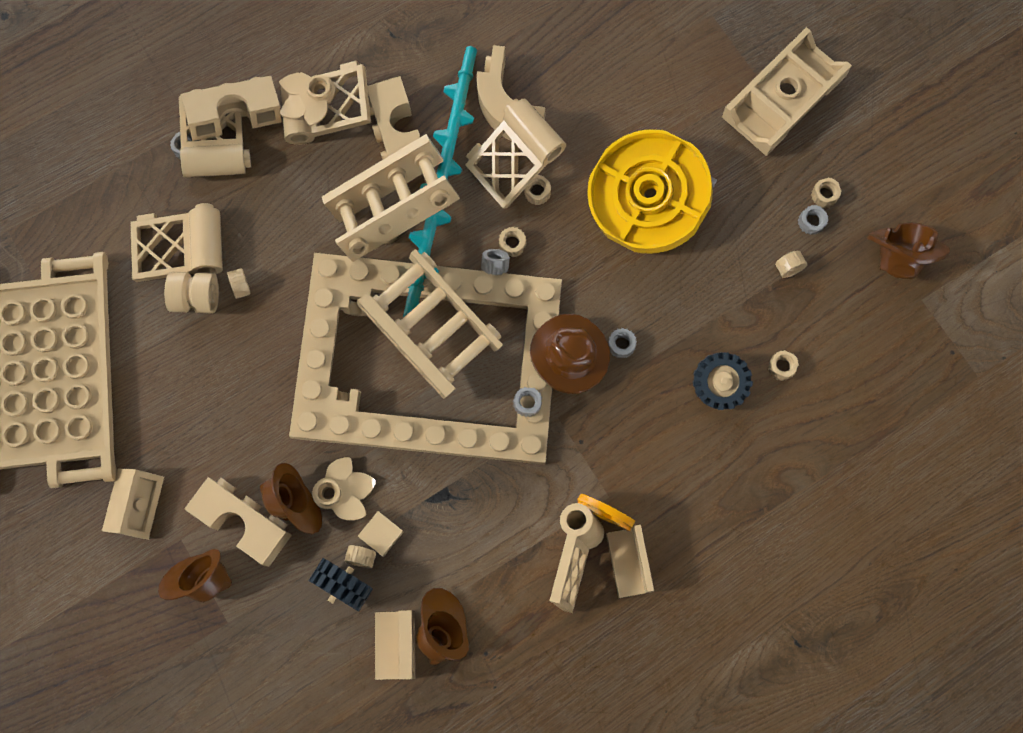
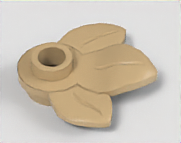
(303, 97)
(349, 490)

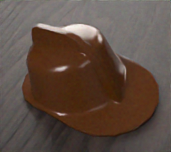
(290, 499)
(196, 578)
(443, 627)

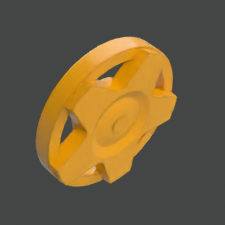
(606, 512)

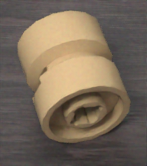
(189, 292)

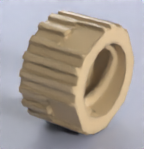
(830, 184)
(538, 199)
(512, 232)
(791, 264)
(238, 283)
(781, 375)
(360, 556)

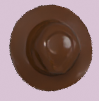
(908, 248)
(570, 353)

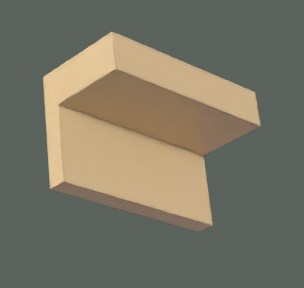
(133, 503)
(630, 562)
(395, 645)

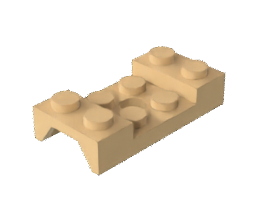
(768, 114)

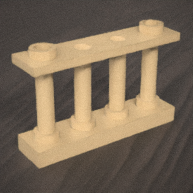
(380, 180)
(420, 354)

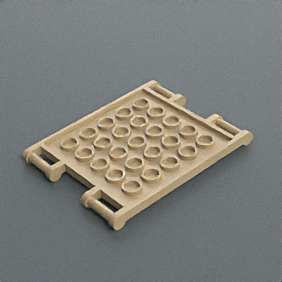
(57, 372)

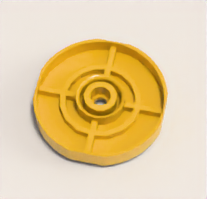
(650, 162)

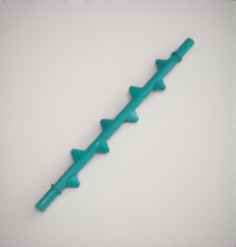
(447, 139)

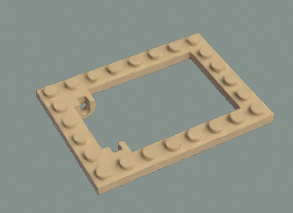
(334, 416)

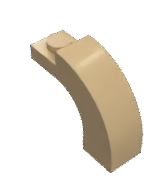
(490, 91)

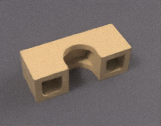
(390, 104)
(208, 106)
(262, 535)

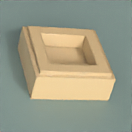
(380, 534)

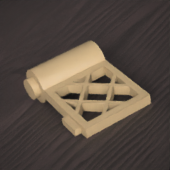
(299, 132)
(529, 133)
(213, 156)
(200, 239)
(582, 533)

